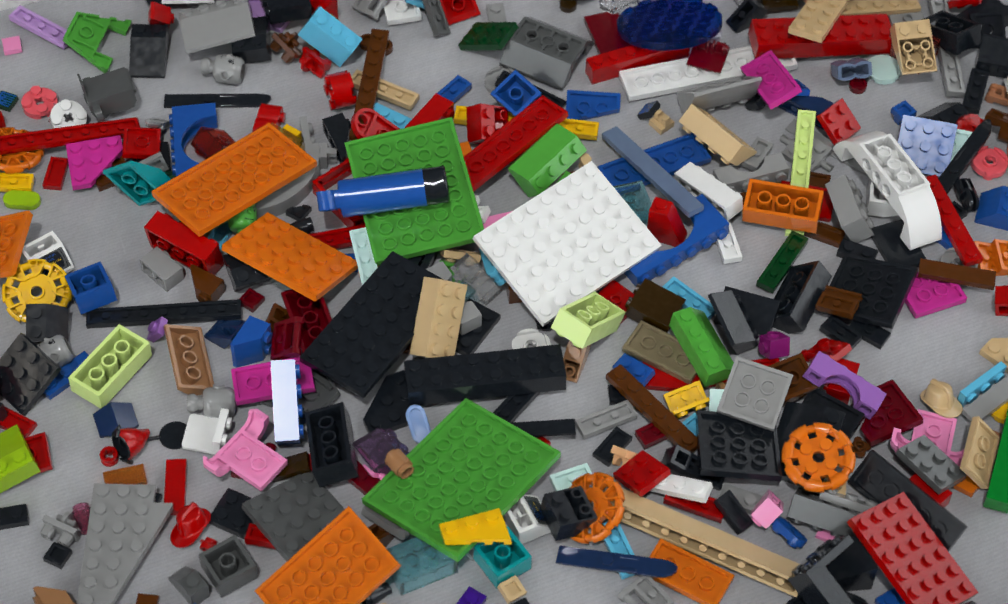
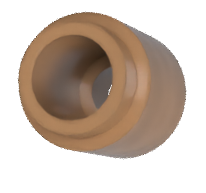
(399, 463)

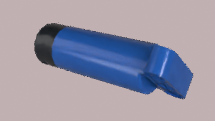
(386, 192)

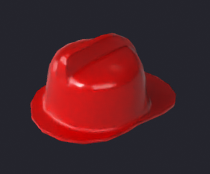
(190, 524)

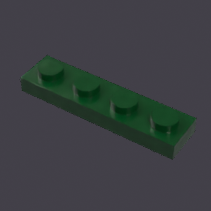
(782, 262)

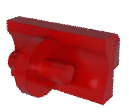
(313, 62)

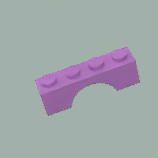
(865, 396)

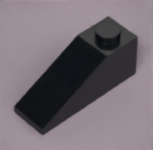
(337, 132)
(687, 465)

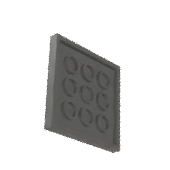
(293, 513)

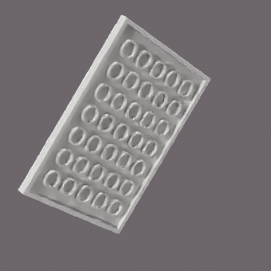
(566, 242)

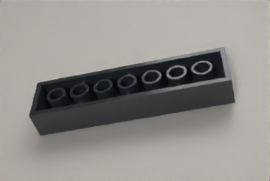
(485, 375)

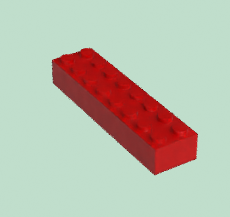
(848, 36)

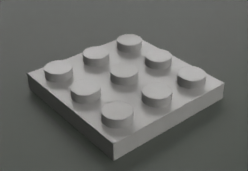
(755, 393)

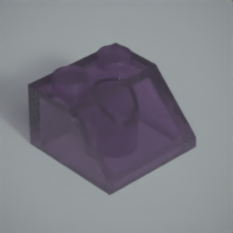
(375, 447)

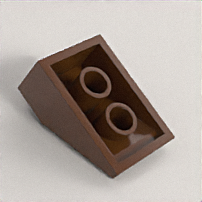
(799, 386)

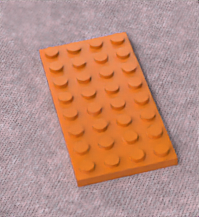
(234, 179)

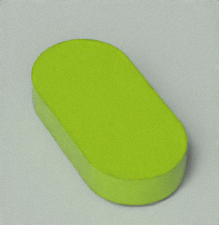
(22, 200)

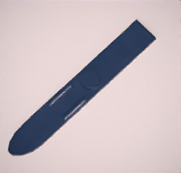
(615, 562)

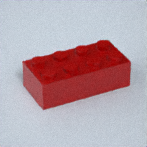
(183, 243)

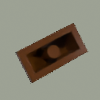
(206, 285)

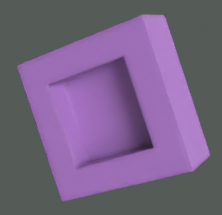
(156, 329)

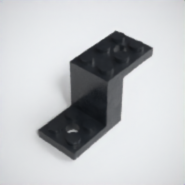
(814, 580)

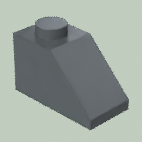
(190, 585)

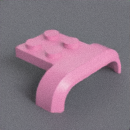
(937, 429)
(248, 455)

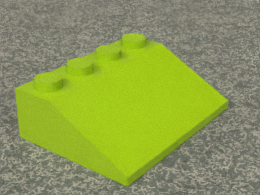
(15, 459)

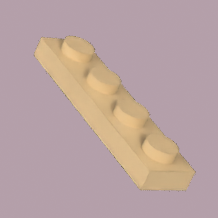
(390, 92)

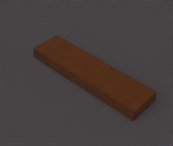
(957, 274)

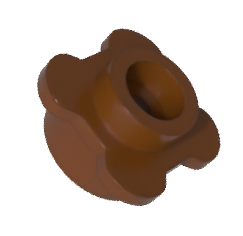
(860, 452)

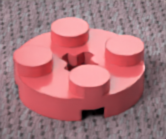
(35, 95)
(987, 170)

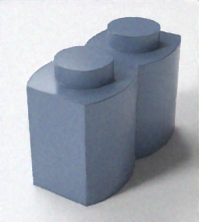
(850, 69)

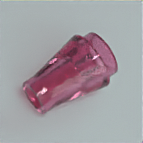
(81, 515)

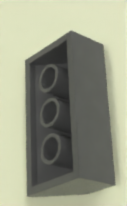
(820, 514)

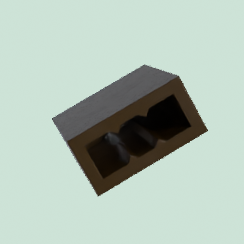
(653, 305)

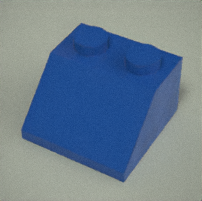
(515, 93)
(993, 208)
(251, 342)

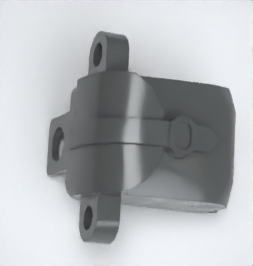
(109, 93)

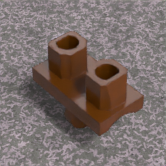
(288, 43)

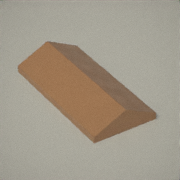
(189, 358)

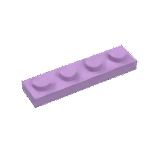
(39, 26)

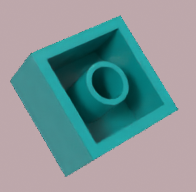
(501, 560)

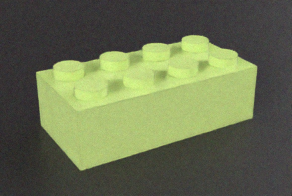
(588, 320)
(110, 366)

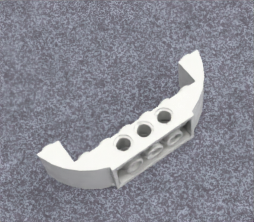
(898, 182)

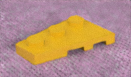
(481, 527)

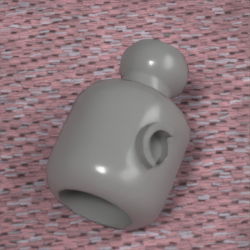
(224, 68)
(57, 349)
(212, 401)

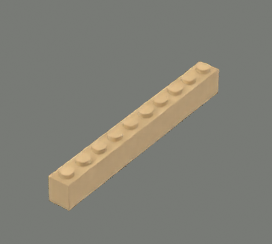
(708, 542)

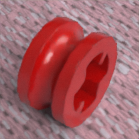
(109, 462)

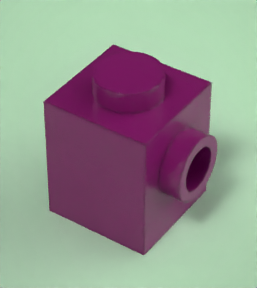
(774, 345)

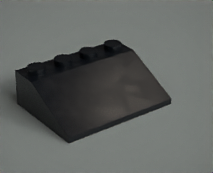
(798, 414)

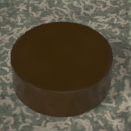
(568, 6)

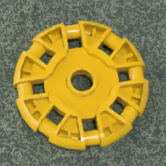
(34, 280)

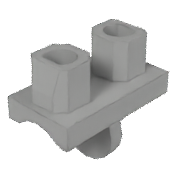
(61, 525)

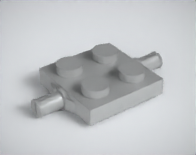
(819, 153)

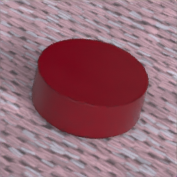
(857, 85)

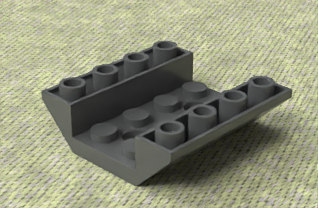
(541, 55)

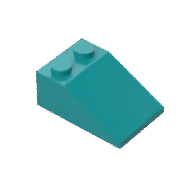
(137, 180)

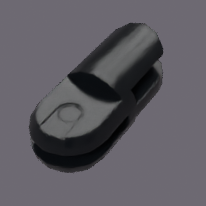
(967, 194)

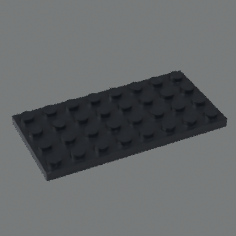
(370, 327)

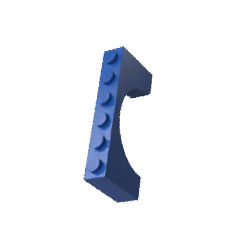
(186, 124)
(707, 228)

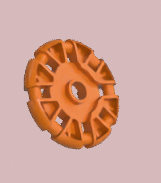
(11, 162)
(822, 446)
(602, 505)

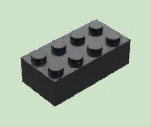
(331, 444)

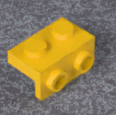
(685, 399)

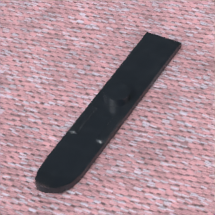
(220, 100)
(965, 155)
(548, 427)

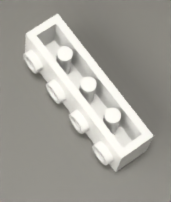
(719, 194)

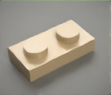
(453, 254)

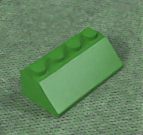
(546, 160)
(701, 345)

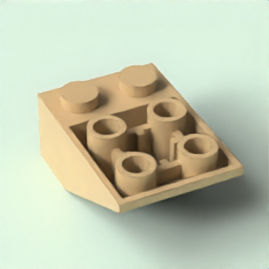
(914, 46)

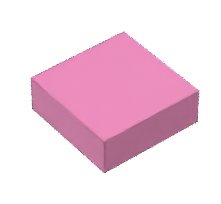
(12, 45)

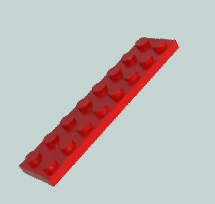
(512, 140)

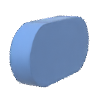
(417, 422)

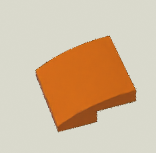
(994, 256)

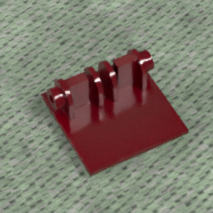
(709, 56)

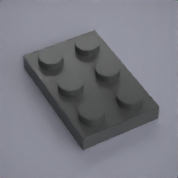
(931, 464)

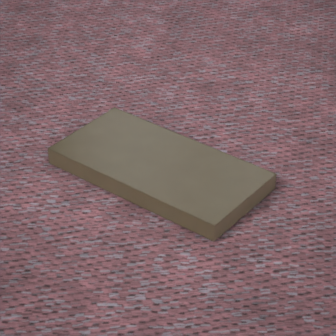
(659, 351)

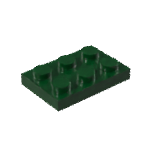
(488, 36)

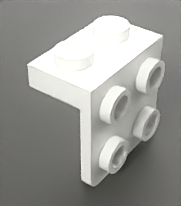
(207, 433)

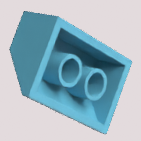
(329, 36)

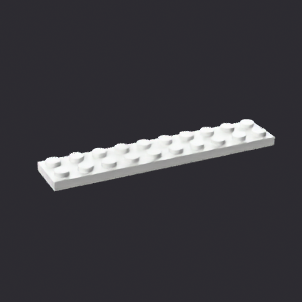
(677, 76)

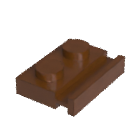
(838, 302)

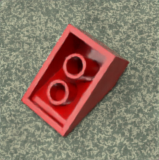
(459, 10)

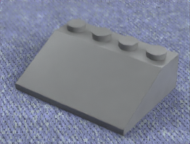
(216, 24)
(720, 93)

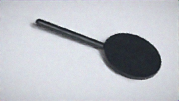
(171, 435)

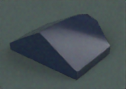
(224, 332)
(113, 415)

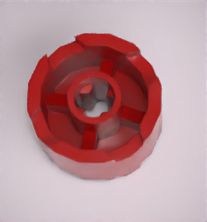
(340, 90)

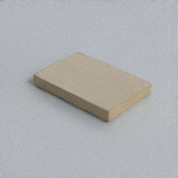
(980, 452)

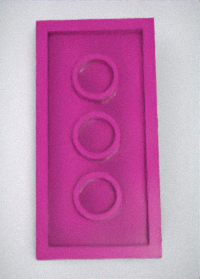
(776, 82)
(255, 384)

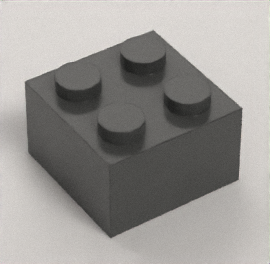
(228, 565)

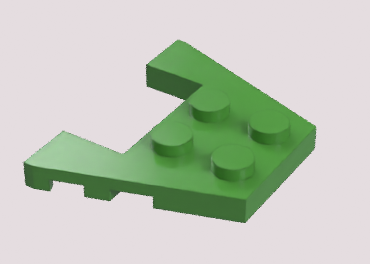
(87, 33)

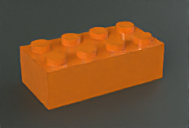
(782, 206)

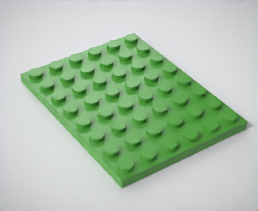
(424, 228)
(461, 470)

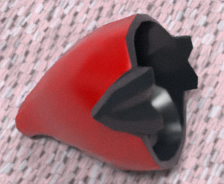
(133, 440)

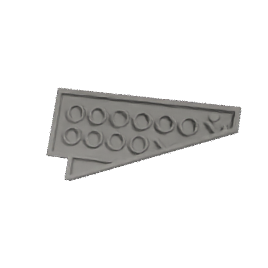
(118, 536)

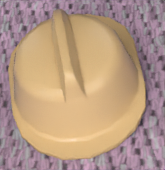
(941, 399)

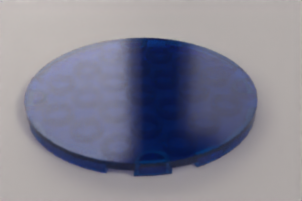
(669, 24)

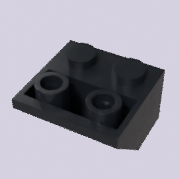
(567, 512)

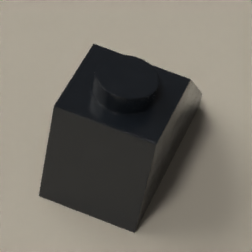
(742, 16)

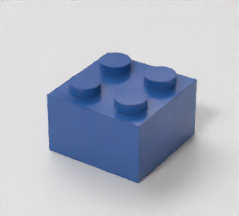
(91, 287)

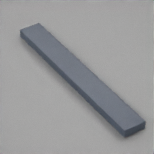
(653, 172)

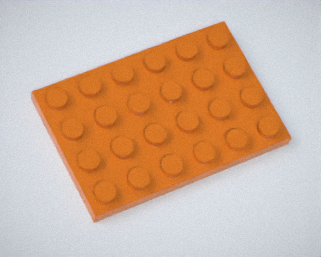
(290, 256)
(333, 568)

